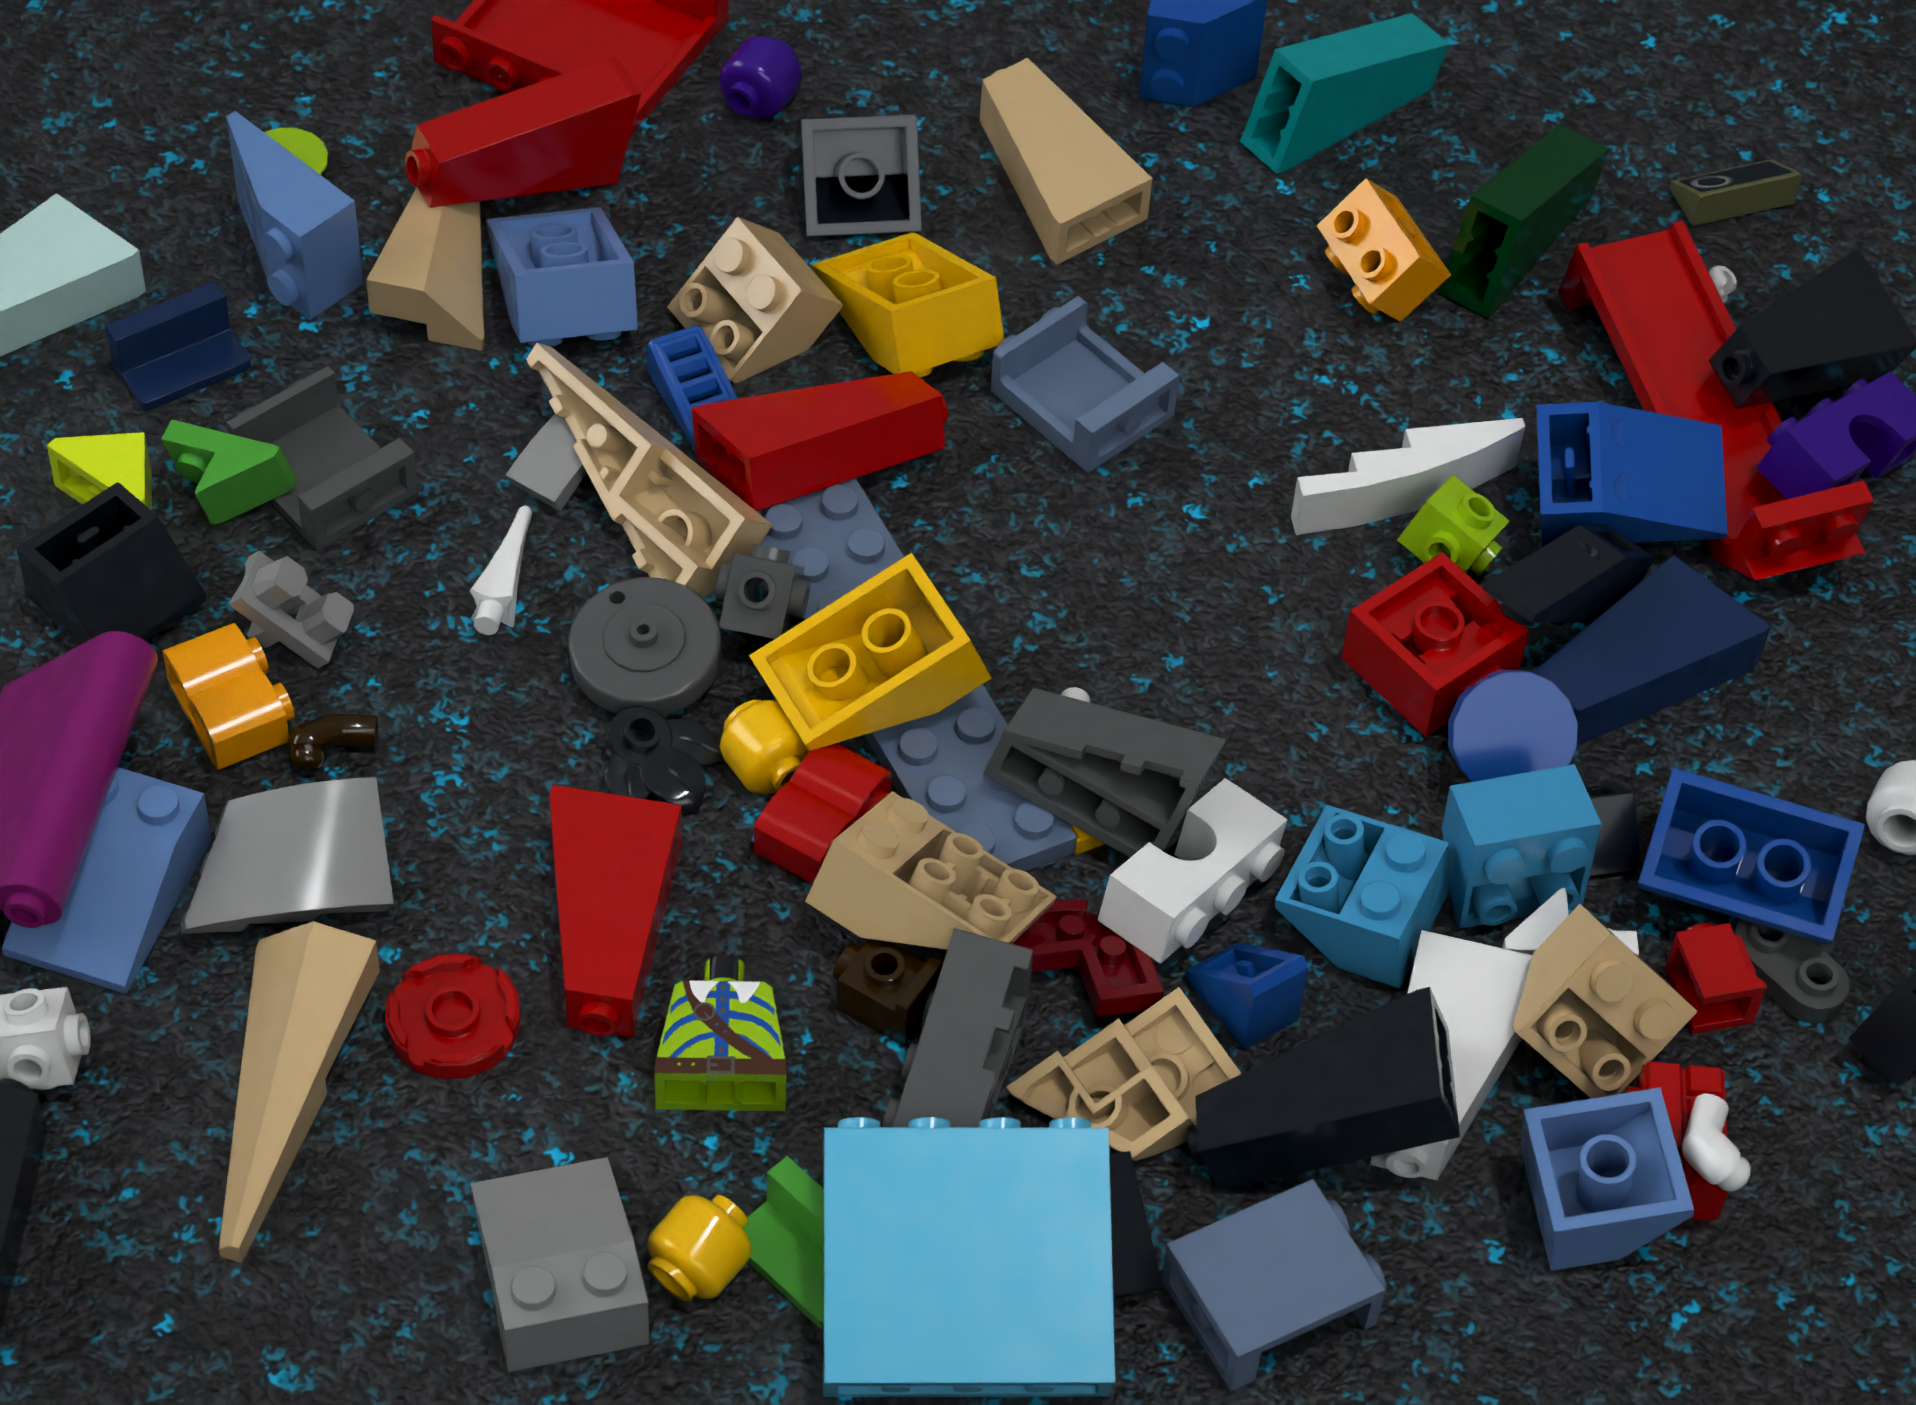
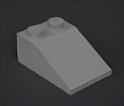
(561, 1264)

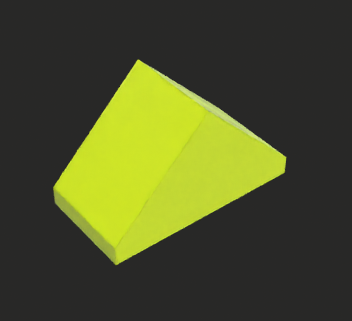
(94, 463)

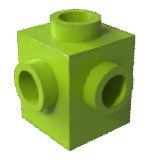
(1458, 525)

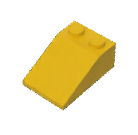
(915, 303)
(871, 659)

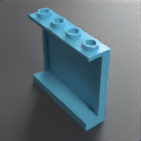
(967, 1260)

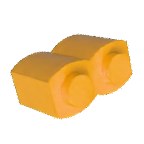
(228, 695)

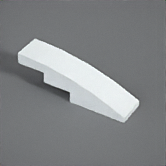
(1404, 478)

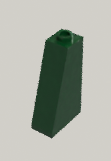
(1520, 217)

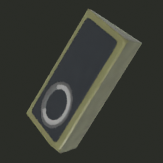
(1736, 191)

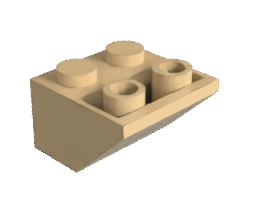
(755, 301)
(1596, 1006)

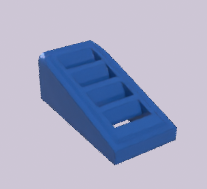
(682, 357)

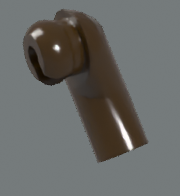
(330, 730)

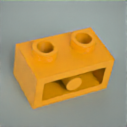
(1382, 251)

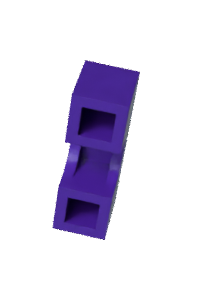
(1837, 440)

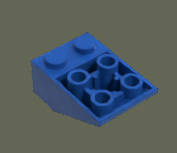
(1630, 471)

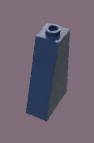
(1655, 650)

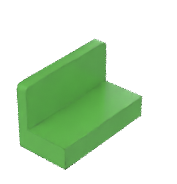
(790, 1238)

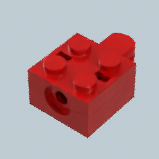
(1430, 641)

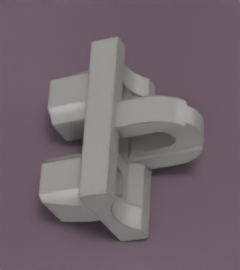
(278, 586)

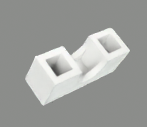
(1221, 851)

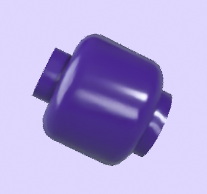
(760, 77)

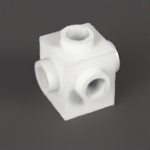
(41, 1037)

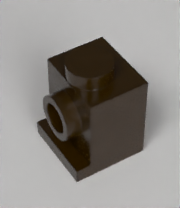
(885, 987)

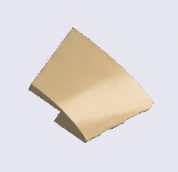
(1134, 1078)

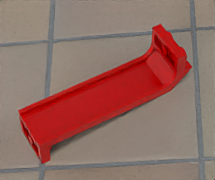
(1665, 330)

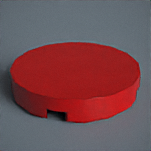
(453, 1016)

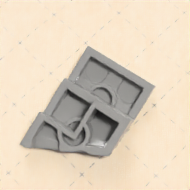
(293, 858)

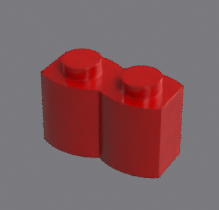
(816, 806)

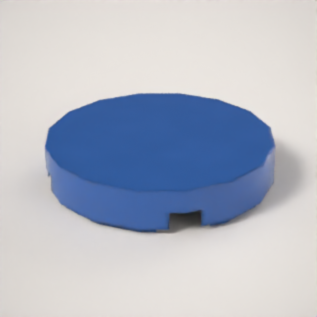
(1511, 726)

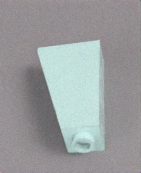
(61, 271)

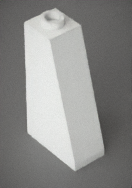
(1479, 998)

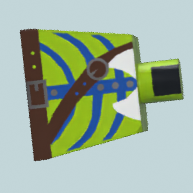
(721, 1044)

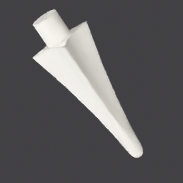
(498, 584)

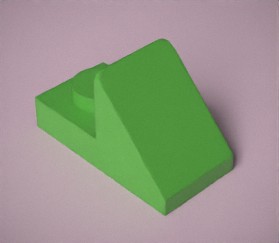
(229, 469)

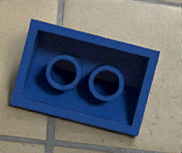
(1751, 856)

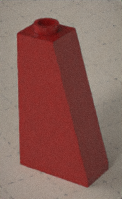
(529, 140)
(817, 435)
(612, 893)

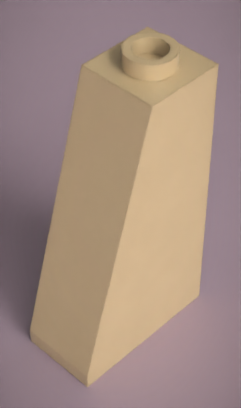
(1061, 162)

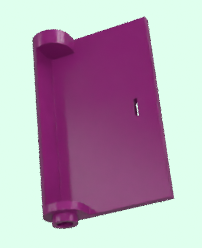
(57, 762)

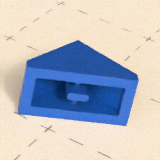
(1251, 989)

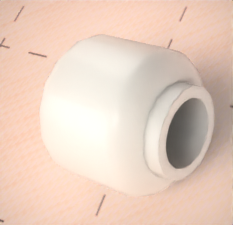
(1893, 808)

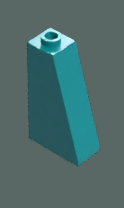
(1338, 86)

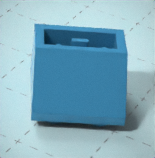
(1518, 844)
(1366, 893)

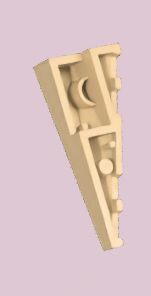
(433, 272)
(667, 504)
(299, 1014)

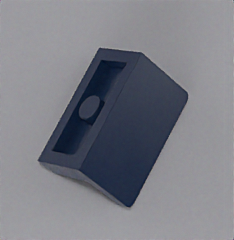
(176, 347)

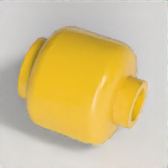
(761, 746)
(699, 1247)

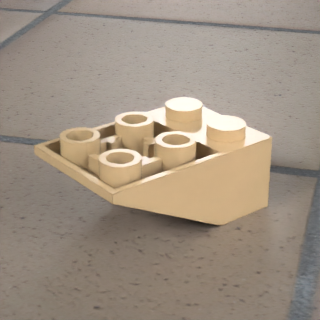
(916, 880)

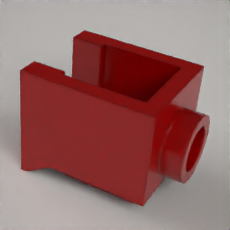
(1715, 977)

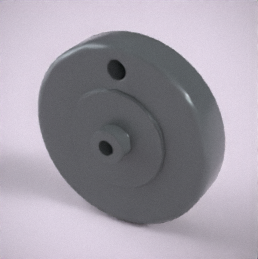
(645, 646)

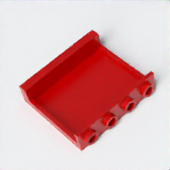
(536, 40)

